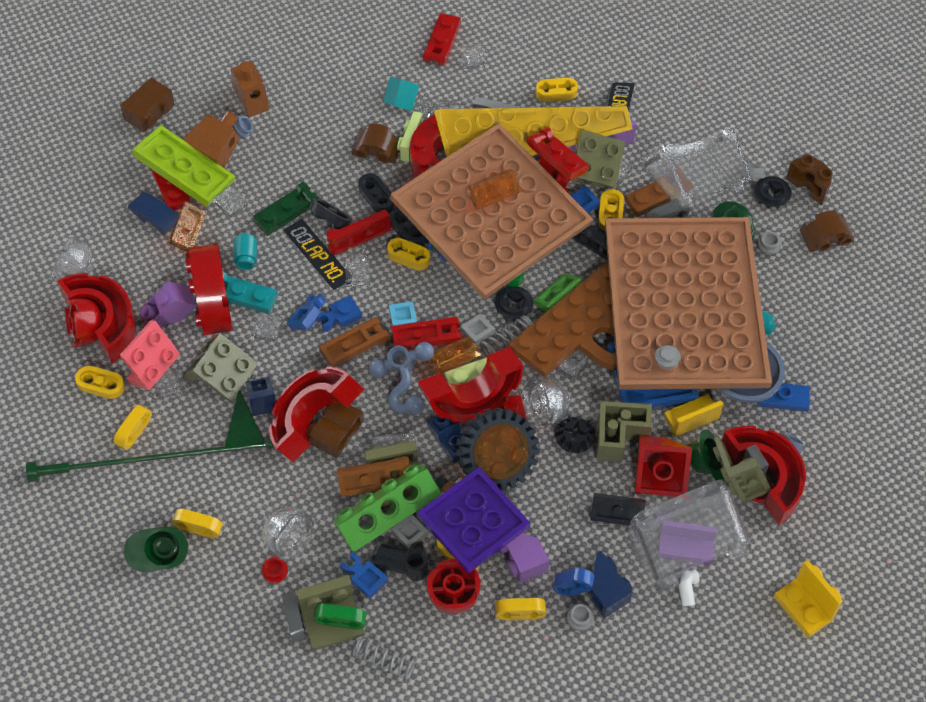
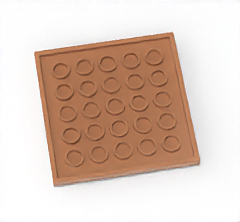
(503, 238)

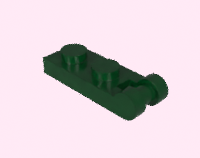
(285, 209)

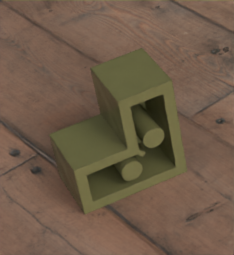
(619, 423)

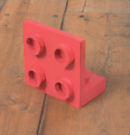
(149, 356)

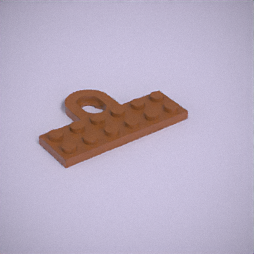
(570, 328)

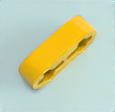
(556, 89)
(408, 254)
(132, 427)
(197, 523)
(520, 609)

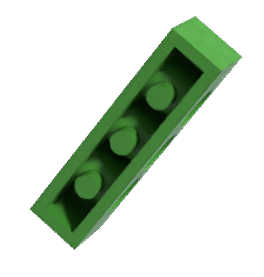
(401, 507)

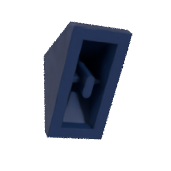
(261, 395)

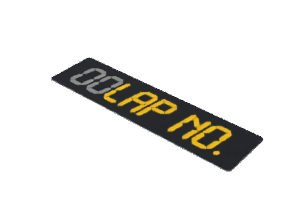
(621, 94)
(317, 253)

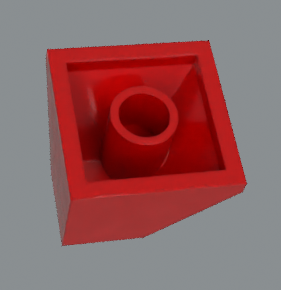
(662, 466)

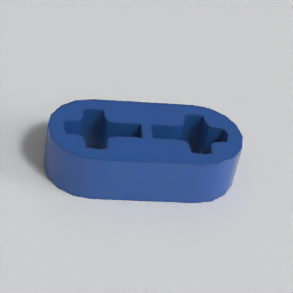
(573, 582)

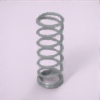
(491, 350)
(357, 653)

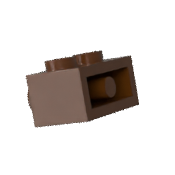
(147, 105)

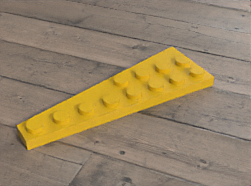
(464, 125)

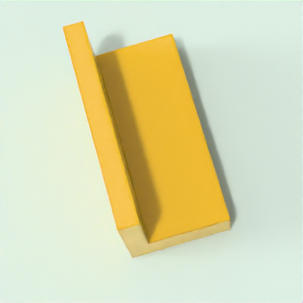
(693, 415)

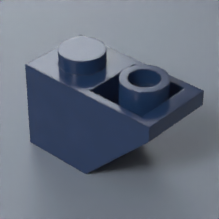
(609, 589)

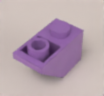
(169, 304)
(525, 557)

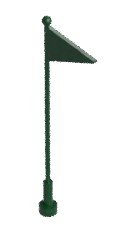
(241, 435)

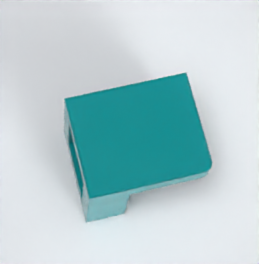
(401, 93)

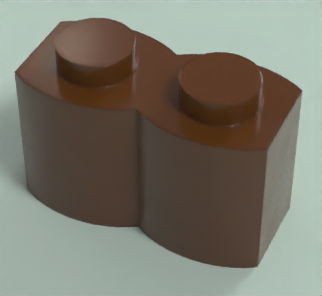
(335, 428)

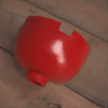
(82, 321)
(452, 588)

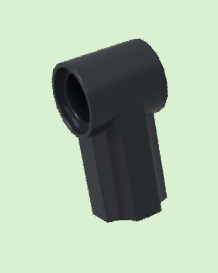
(399, 561)

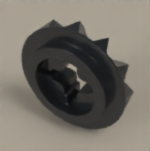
(777, 186)
(515, 294)
(582, 442)

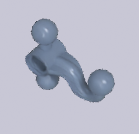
(378, 368)

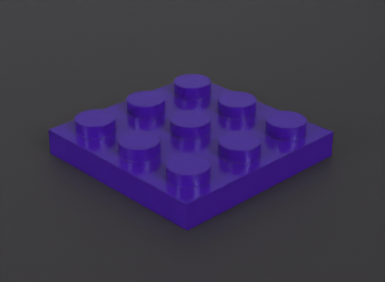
(473, 520)

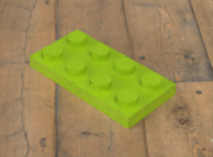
(183, 165)

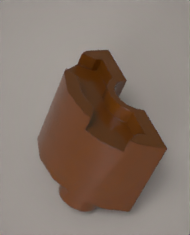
(376, 141)
(811, 174)
(825, 230)

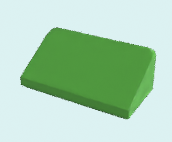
(556, 291)

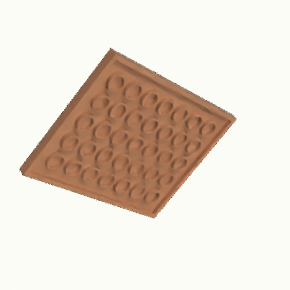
(688, 289)

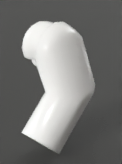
(685, 587)

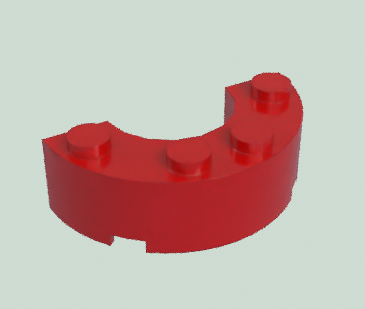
(424, 146)
(209, 287)
(120, 323)
(487, 390)
(302, 401)
(784, 466)

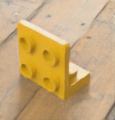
(809, 600)

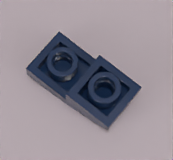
(154, 211)
(446, 434)

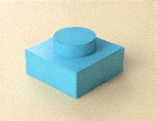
(402, 313)

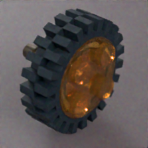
(499, 445)

